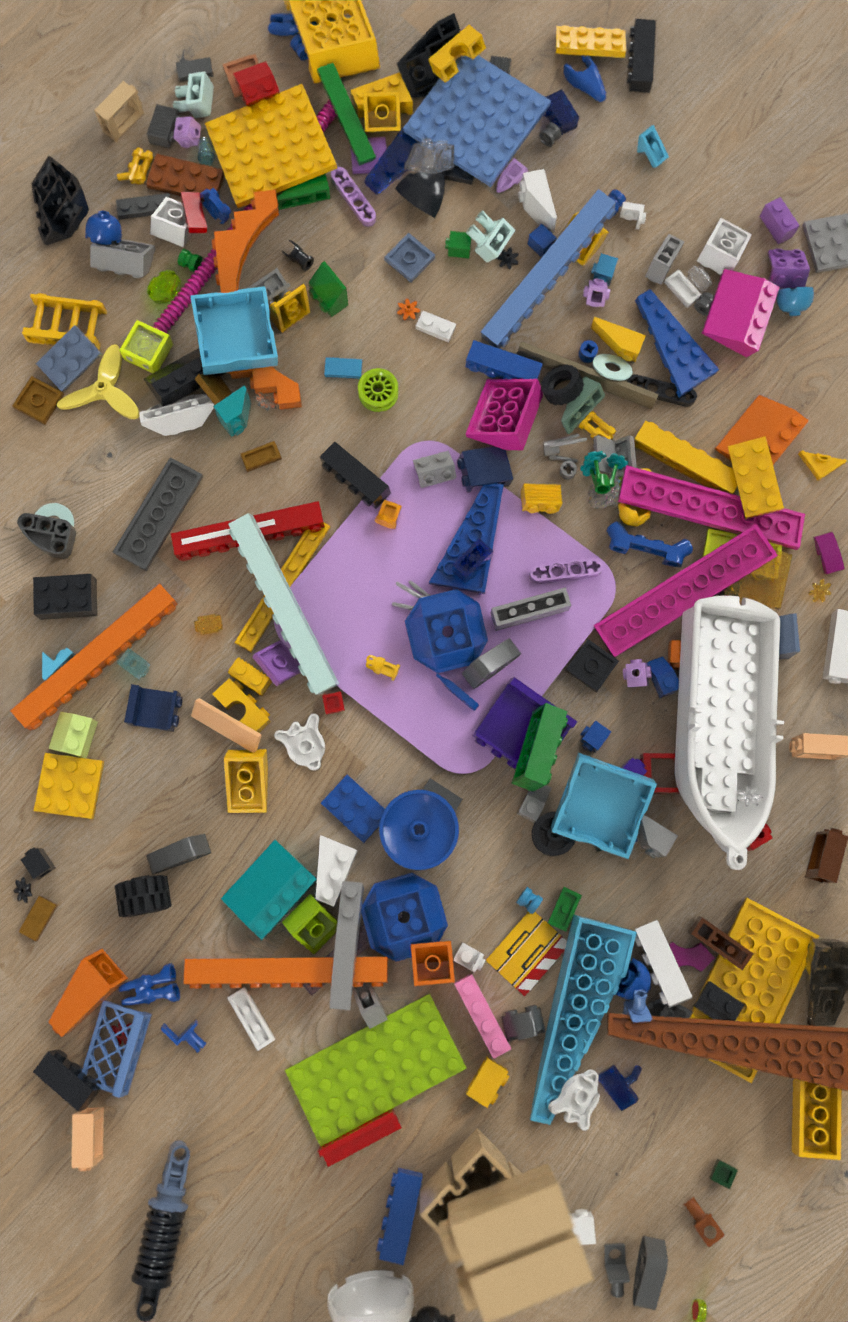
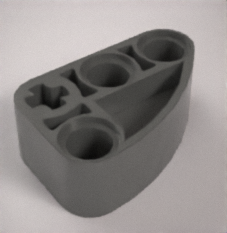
(50, 539)
(491, 663)
(178, 853)
(650, 1272)

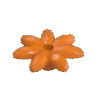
(408, 309)

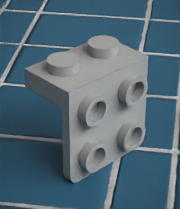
(623, 446)

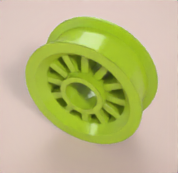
(367, 393)

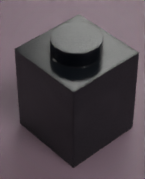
(37, 863)

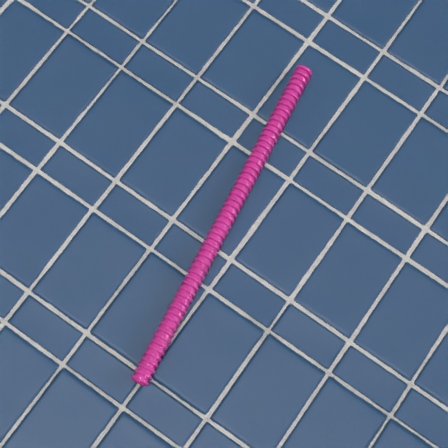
(207, 266)

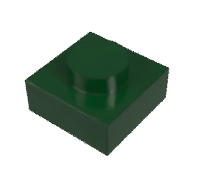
(723, 1173)

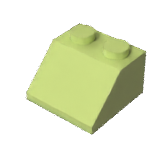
(73, 734)

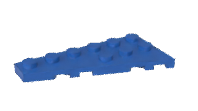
(676, 347)

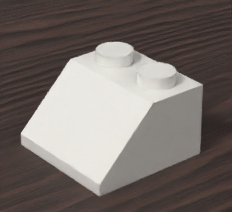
(170, 223)

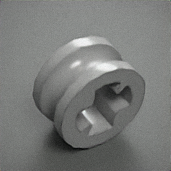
(563, 473)

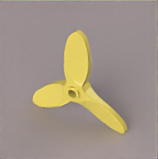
(104, 388)

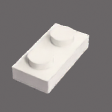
(435, 326)

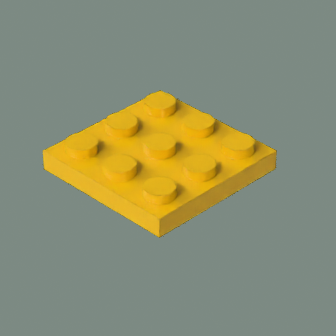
(69, 786)

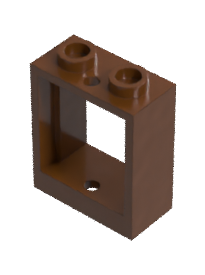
(827, 856)

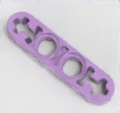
(356, 195)
(566, 572)

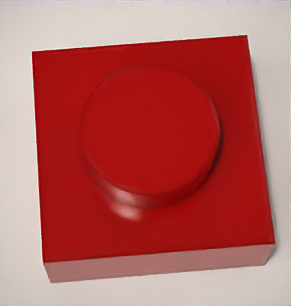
(333, 703)

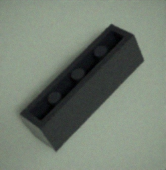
(642, 55)
(355, 475)

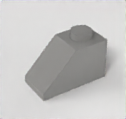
(534, 803)
(369, 1005)

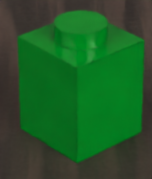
(458, 244)

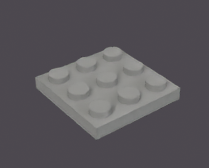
(828, 242)

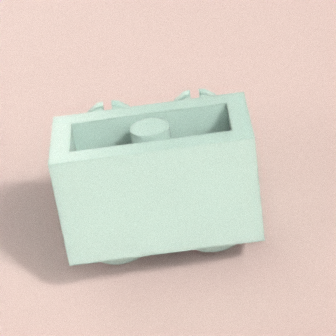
(198, 95)
(496, 236)

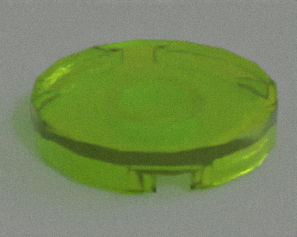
(164, 287)

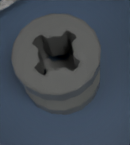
(550, 134)
(704, 304)

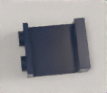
(484, 467)
(153, 708)

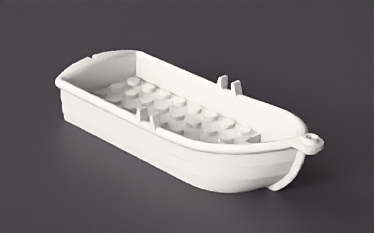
(728, 718)

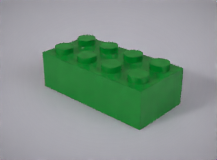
(540, 747)

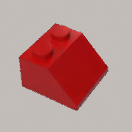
(256, 83)

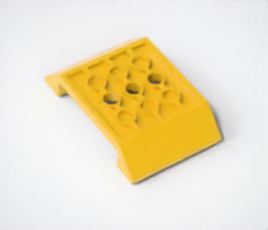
(344, 42)

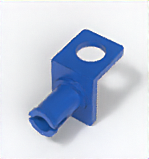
(188, 1036)

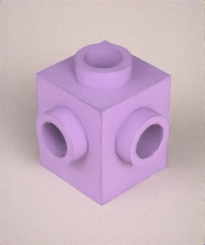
(187, 131)
(596, 299)
(632, 679)

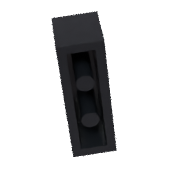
(67, 1079)

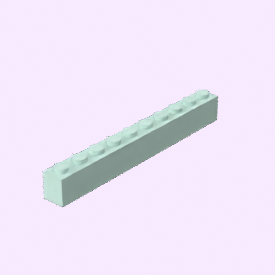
(283, 604)

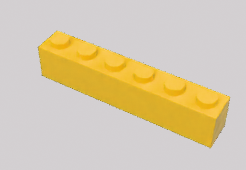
(685, 458)

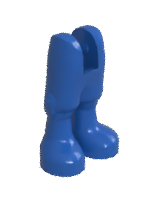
(284, 25)
(143, 986)

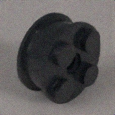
(545, 841)

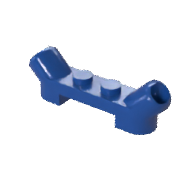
(622, 541)

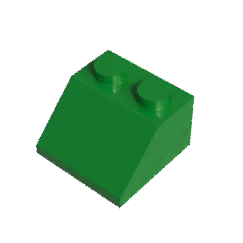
(328, 290)

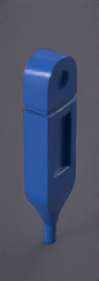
(459, 693)

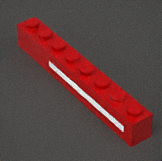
(273, 525)

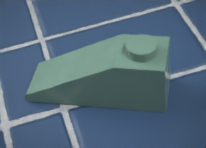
(582, 405)

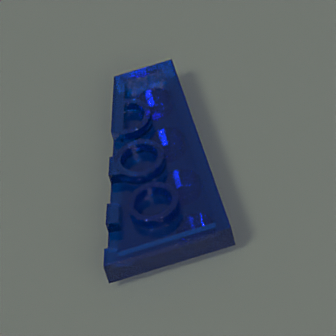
(391, 163)

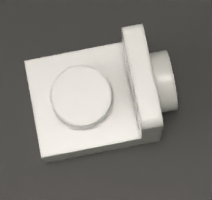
(633, 211)
(469, 958)

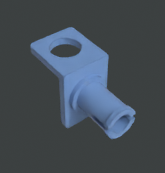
(637, 1008)

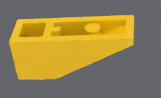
(621, 340)

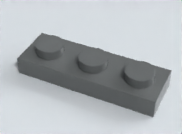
(139, 206)

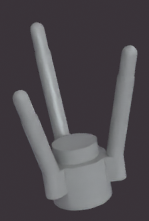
(552, 448)
(424, 594)

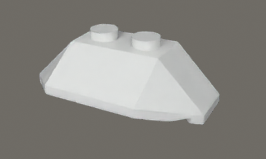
(178, 417)

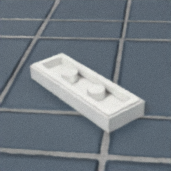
(251, 1018)

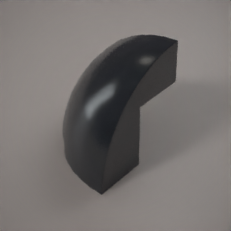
(423, 191)

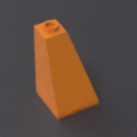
(90, 985)

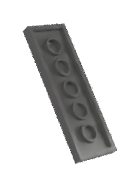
(158, 514)

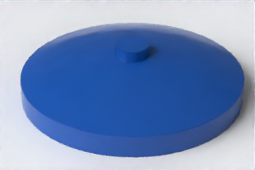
(419, 829)

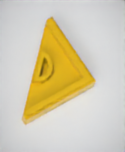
(820, 464)

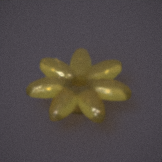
(820, 590)

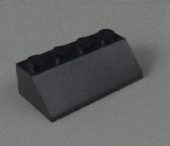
(177, 379)

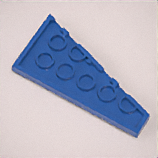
(478, 523)

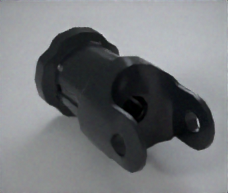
(297, 255)

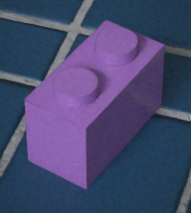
(779, 220)

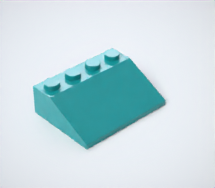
(269, 889)

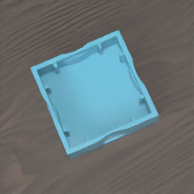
(234, 330)
(603, 805)

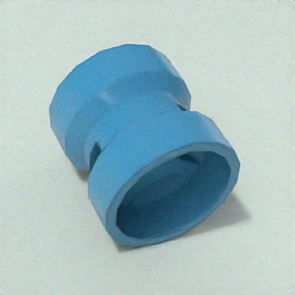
(526, 896)

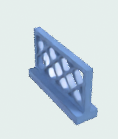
(131, 1052)

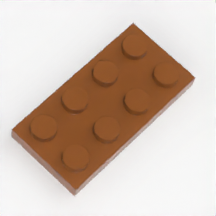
(178, 176)

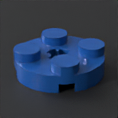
(215, 206)

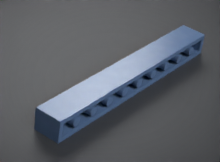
(549, 269)

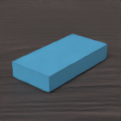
(343, 368)

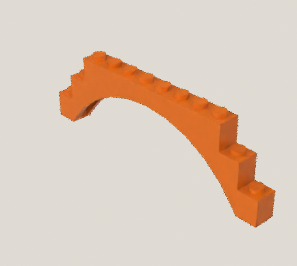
(231, 253)

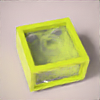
(146, 347)

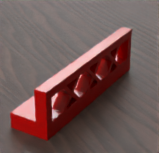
(360, 1137)

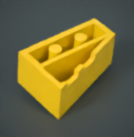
(388, 84)

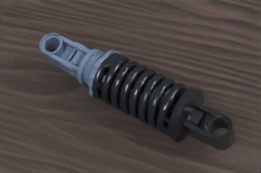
(161, 1233)

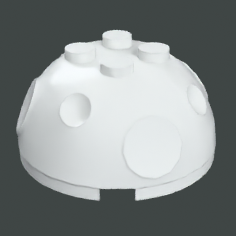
(372, 1298)

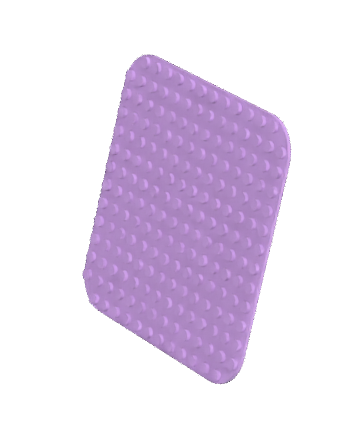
(351, 612)

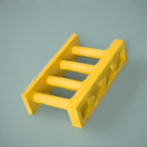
(52, 336)

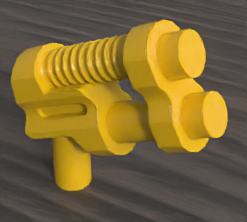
(137, 172)
(603, 428)

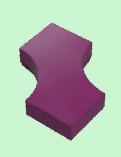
(695, 956)

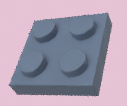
(409, 257)

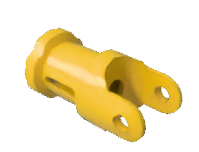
(380, 665)

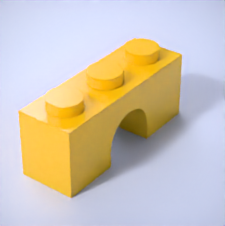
(466, 43)
(230, 694)

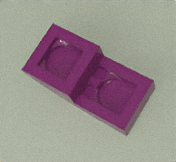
(829, 552)

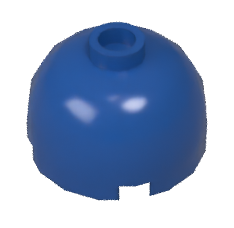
(103, 228)
(637, 978)

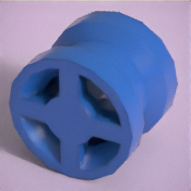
(585, 355)

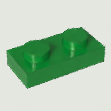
(564, 909)

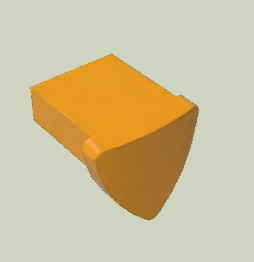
(388, 514)

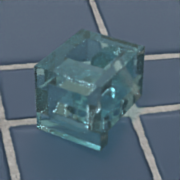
(128, 659)

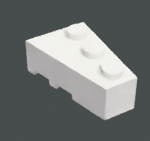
(333, 868)

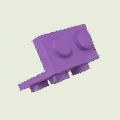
(788, 268)

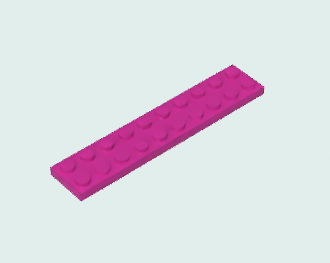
(706, 506)
(680, 592)

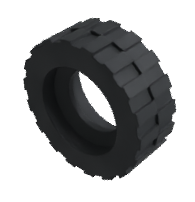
(569, 392)

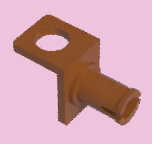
(703, 1220)

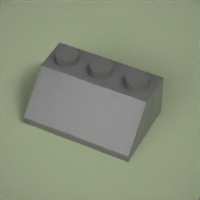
(123, 257)

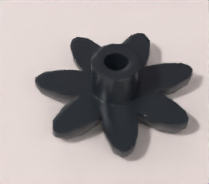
(507, 258)
(23, 889)

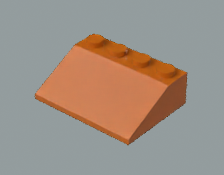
(767, 419)

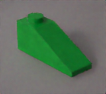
(305, 193)

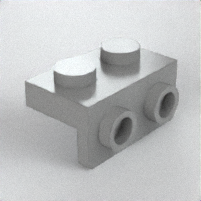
(274, 284)
(435, 469)

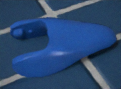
(586, 80)

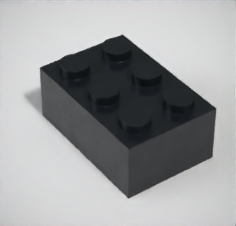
(65, 596)

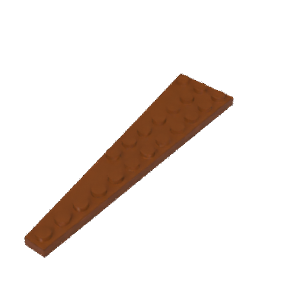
(784, 1050)

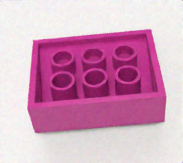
(740, 311)
(505, 412)

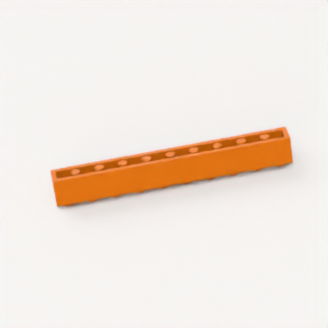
(94, 657)
(279, 971)

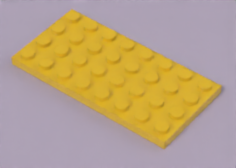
(769, 975)

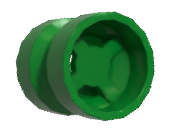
(187, 259)

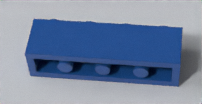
(501, 363)
(400, 1217)

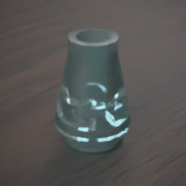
(205, 152)

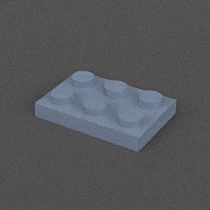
(69, 358)

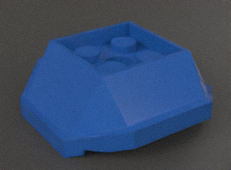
(425, 629)
(401, 894)

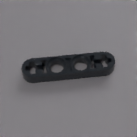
(662, 386)

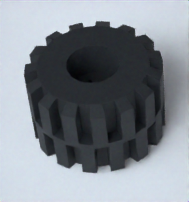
(142, 895)

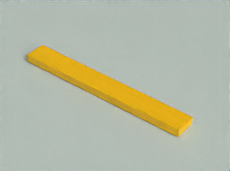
(291, 570)

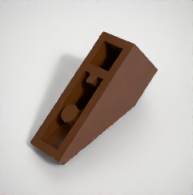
(720, 943)

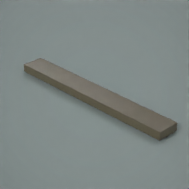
(619, 388)

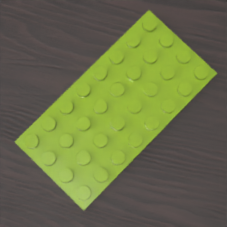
(375, 1069)

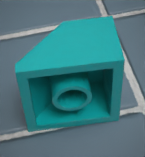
(234, 411)

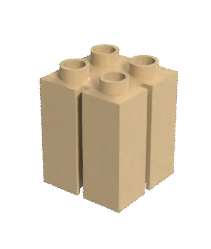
(475, 1167)
(514, 1245)

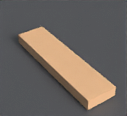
(226, 725)

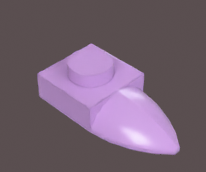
(511, 175)

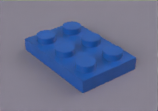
(354, 808)

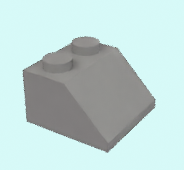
(655, 838)

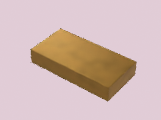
(260, 456)
(38, 918)

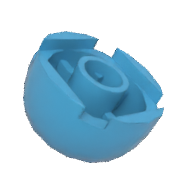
(795, 300)

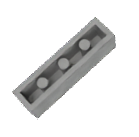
(530, 609)

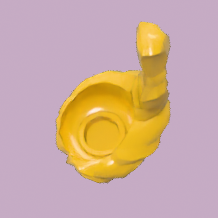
(633, 515)

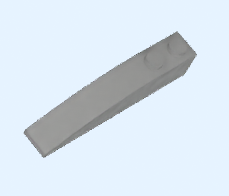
(346, 945)

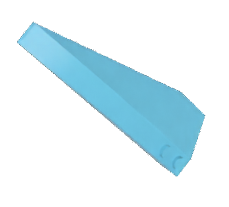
(588, 979)

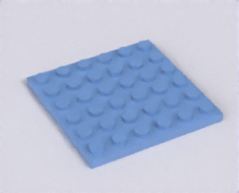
(481, 115)

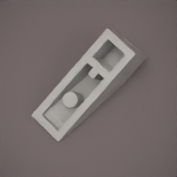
(664, 259)

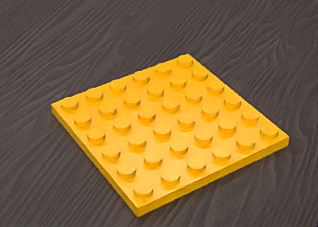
(270, 145)

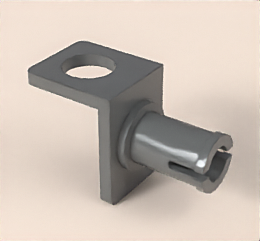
(616, 1269)

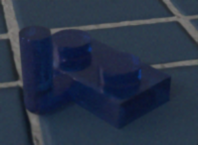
(619, 1087)

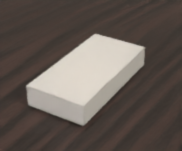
(682, 288)

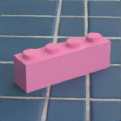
(482, 1016)

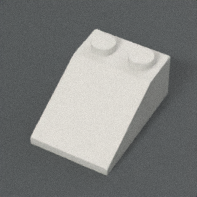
(537, 198)
(724, 247)

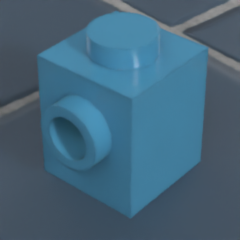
(604, 268)

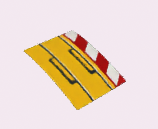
(527, 952)

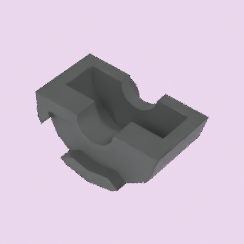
(523, 1024)

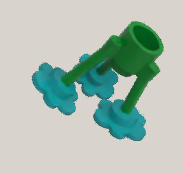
(591, 467)

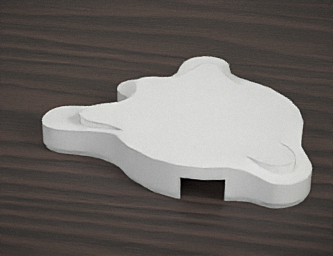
(304, 743)
(578, 1099)

